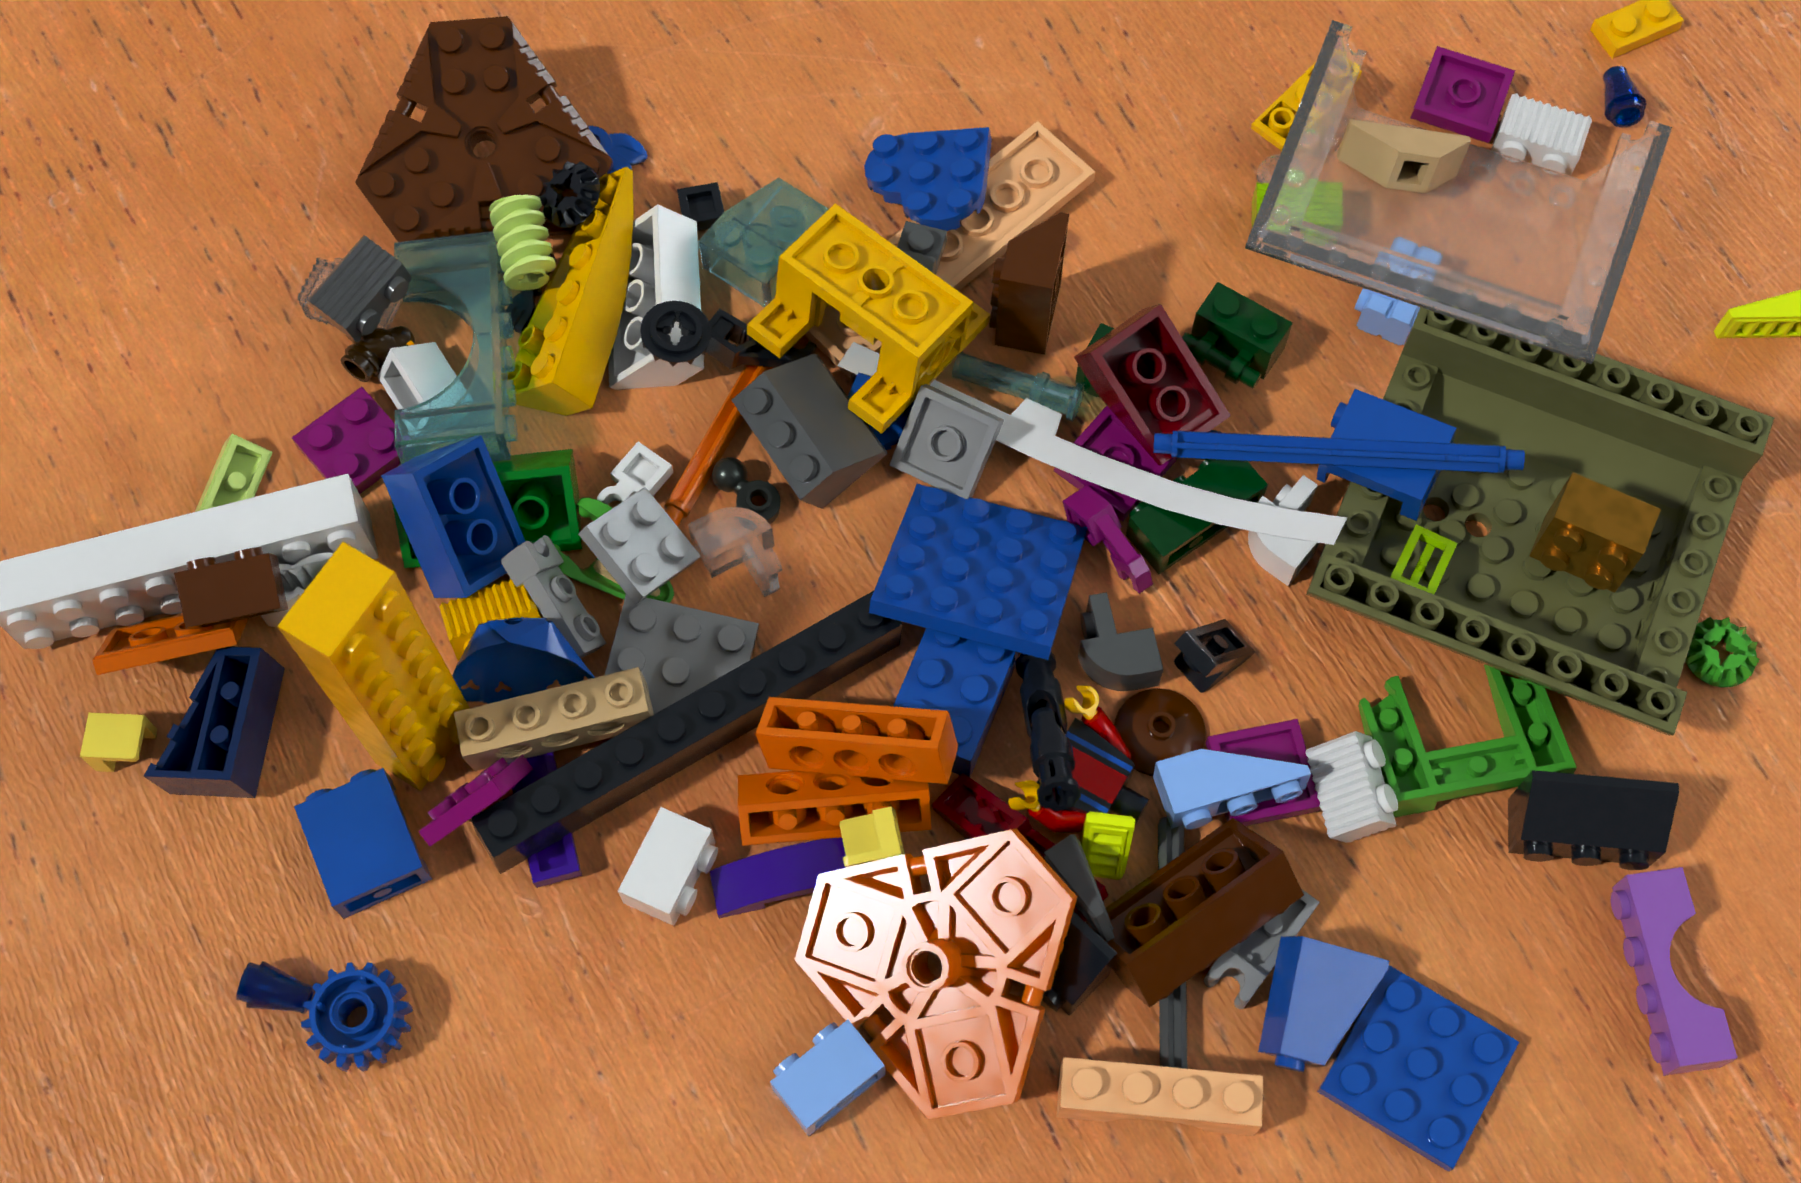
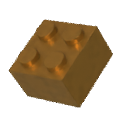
(1594, 533)

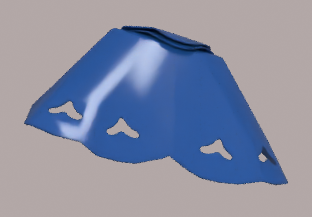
(521, 654)

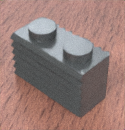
(361, 289)

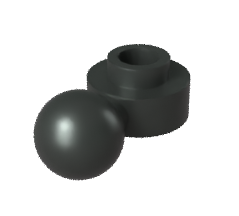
(731, 476)

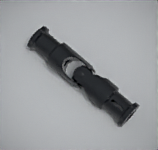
(1044, 721)

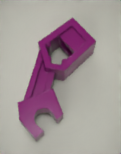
(1097, 514)

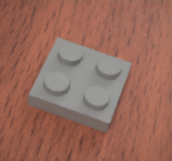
(946, 442)
(639, 545)

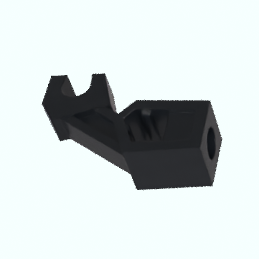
(749, 352)

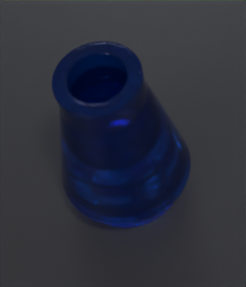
(1622, 98)
(272, 989)

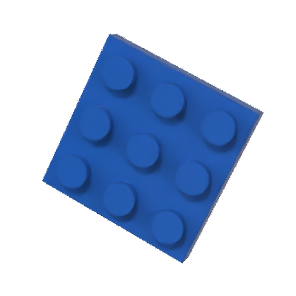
(1418, 1068)

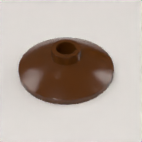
(1147, 745)

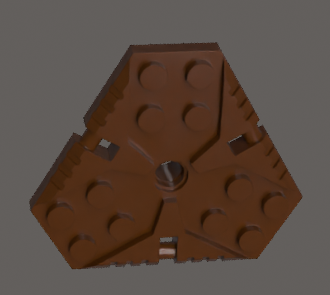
(475, 88)

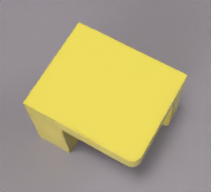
(114, 738)
(871, 837)

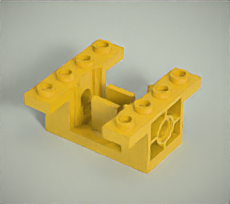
(880, 298)

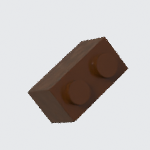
(231, 589)

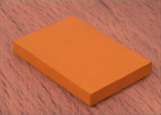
(161, 641)

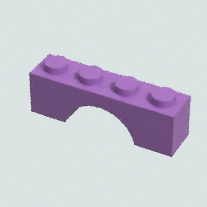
(1684, 1030)

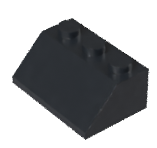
(1591, 819)
(1081, 967)

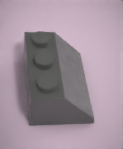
(808, 429)

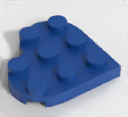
(932, 174)

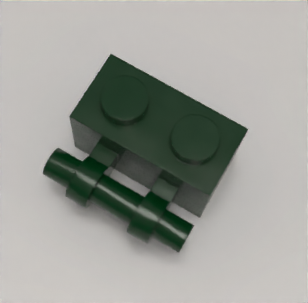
(1237, 336)

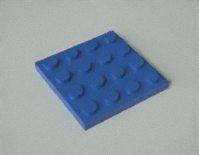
(979, 571)

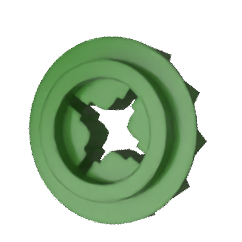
(1704, 660)

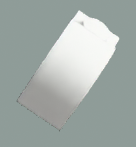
(1280, 555)

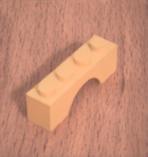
(1180, 1095)

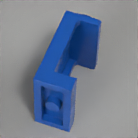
(1381, 420)
(361, 842)

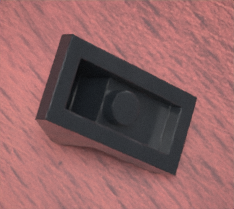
(1211, 653)

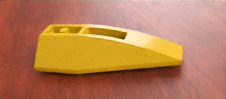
(581, 308)

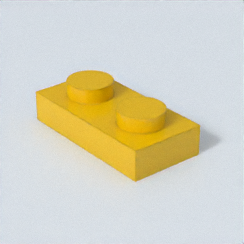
(1636, 26)

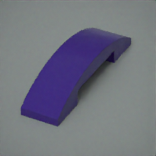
(774, 875)

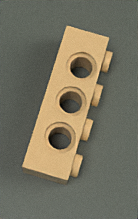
(553, 718)

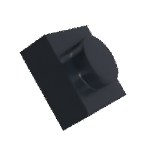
(701, 204)

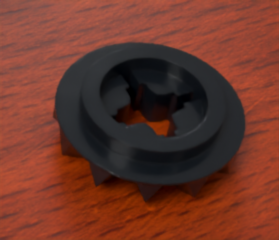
(572, 210)
(659, 323)

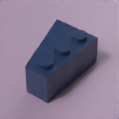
(226, 728)

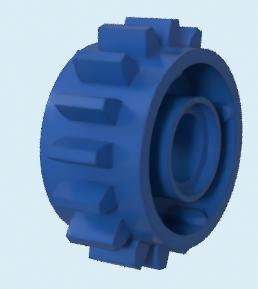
(335, 1002)

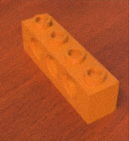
(858, 740)
(812, 804)

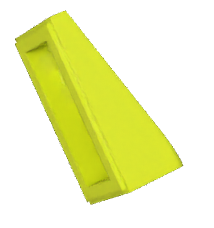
(1763, 319)
(1107, 843)

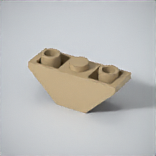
(1402, 155)

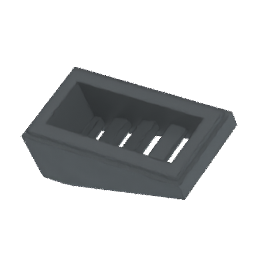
(1072, 866)

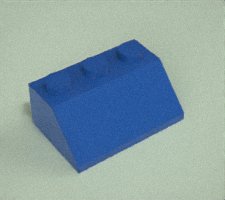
(455, 516)

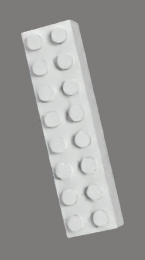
(132, 571)

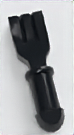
(524, 306)

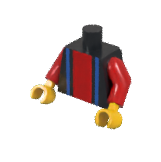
(1100, 769)

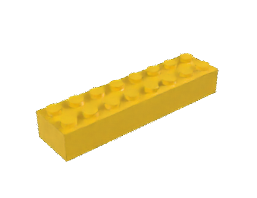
(377, 664)

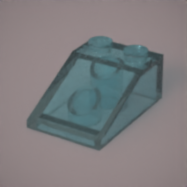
(753, 234)

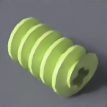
(522, 241)

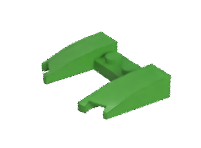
(1424, 778)

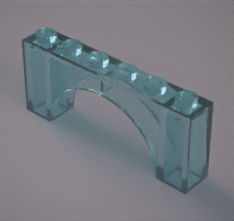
(468, 280)

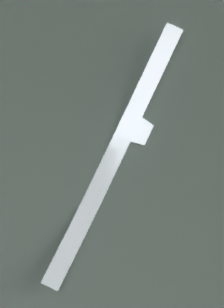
(1033, 431)

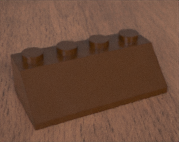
(1198, 909)

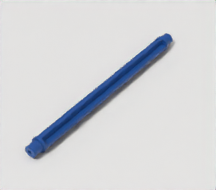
(1339, 451)

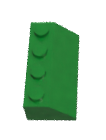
(541, 494)

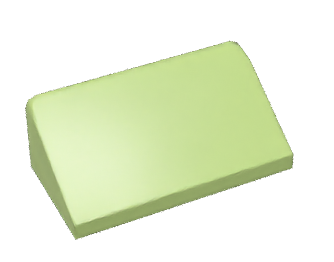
(235, 473)

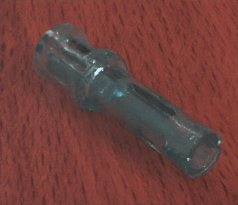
(1039, 388)

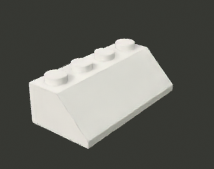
(661, 270)

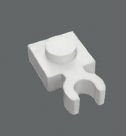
(635, 471)

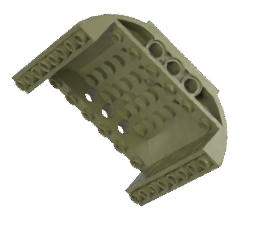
(1494, 599)

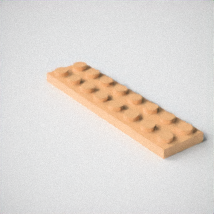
(1023, 189)

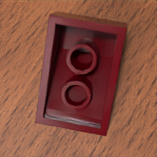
(1151, 380)

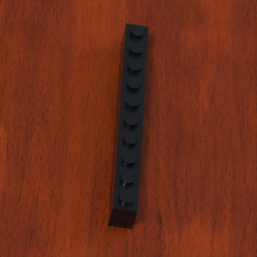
(681, 733)

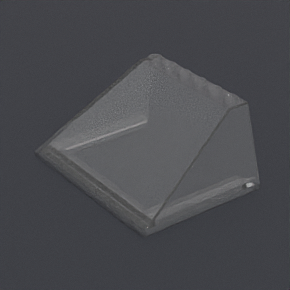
(1489, 247)

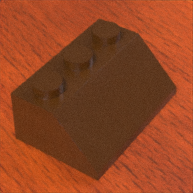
(1029, 286)

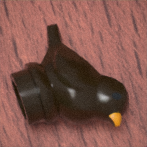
(368, 355)

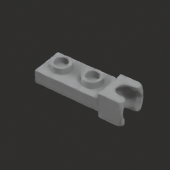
(553, 593)
(1256, 956)

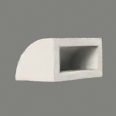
(415, 374)

